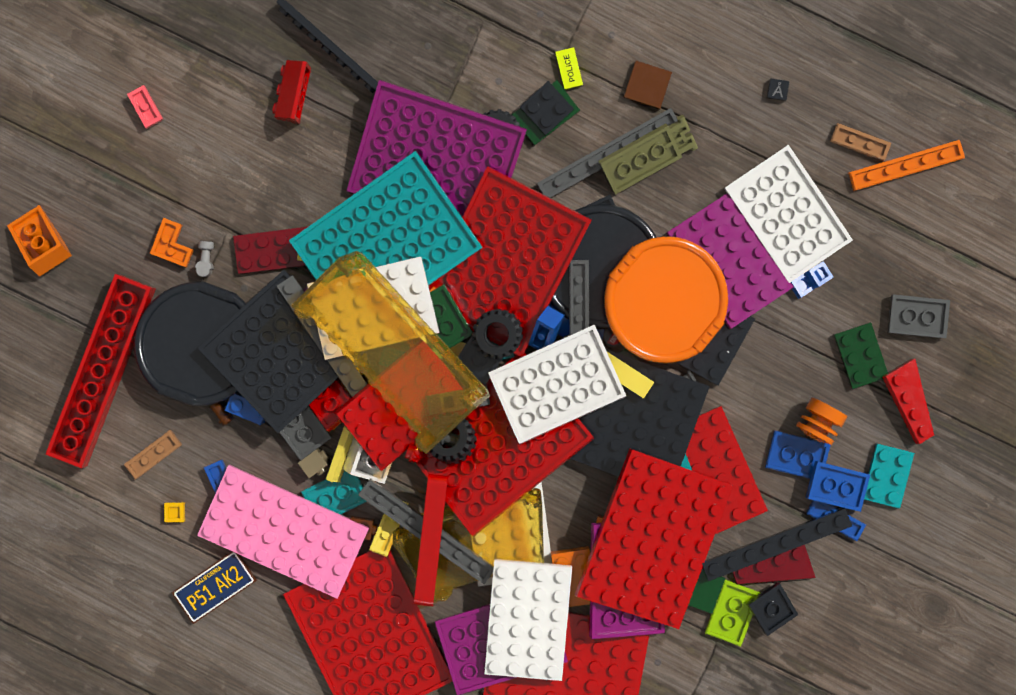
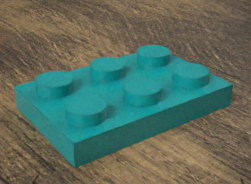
(888, 475)

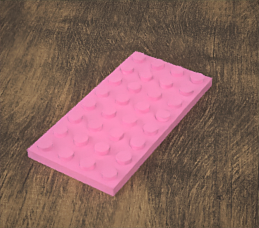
(283, 531)

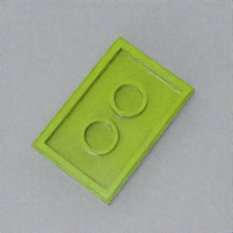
(731, 613)

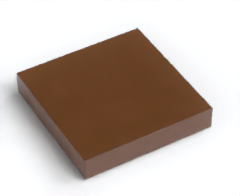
(647, 85)

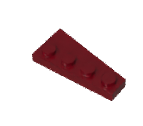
(785, 566)

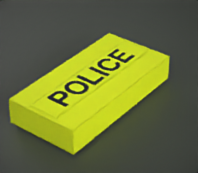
(569, 68)

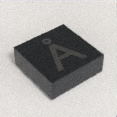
(777, 89)

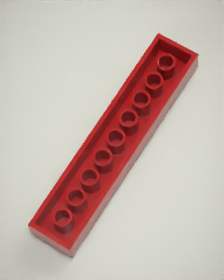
(100, 372)

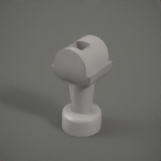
(204, 266)

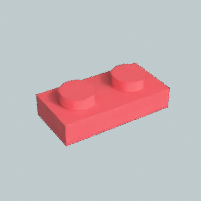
(145, 107)

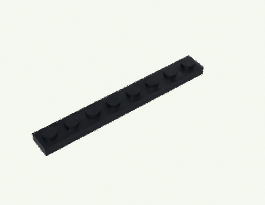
(327, 45)
(776, 544)

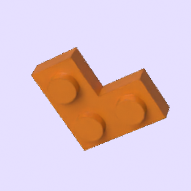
(166, 246)

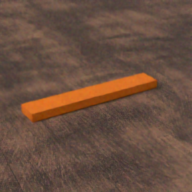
(906, 165)

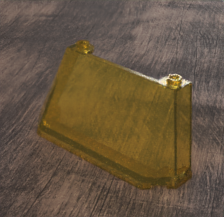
(511, 536)

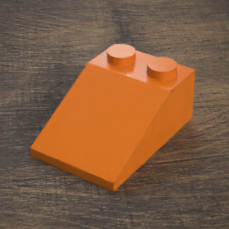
(39, 241)
(577, 559)

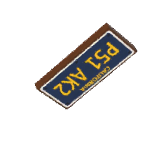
(214, 586)

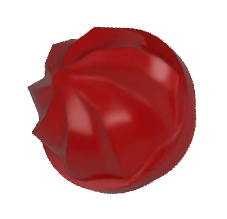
(413, 454)

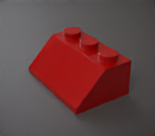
(292, 91)

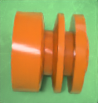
(821, 421)

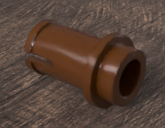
(223, 416)

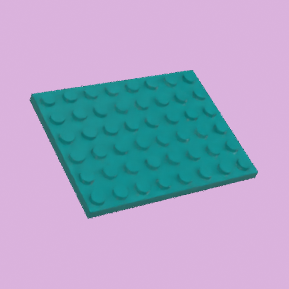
(392, 221)

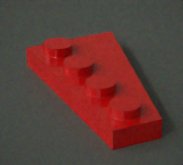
(909, 397)

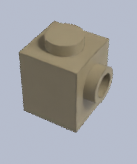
(315, 463)

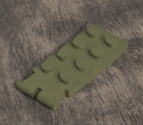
(647, 154)

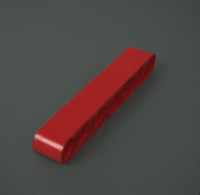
(430, 540)

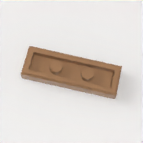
(860, 142)
(153, 454)

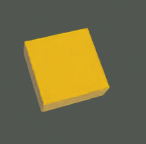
(174, 512)

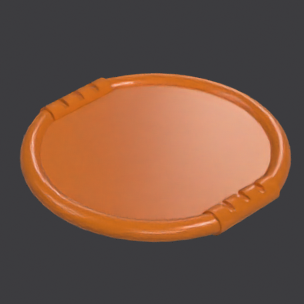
(666, 299)

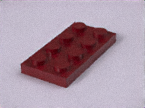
(266, 251)

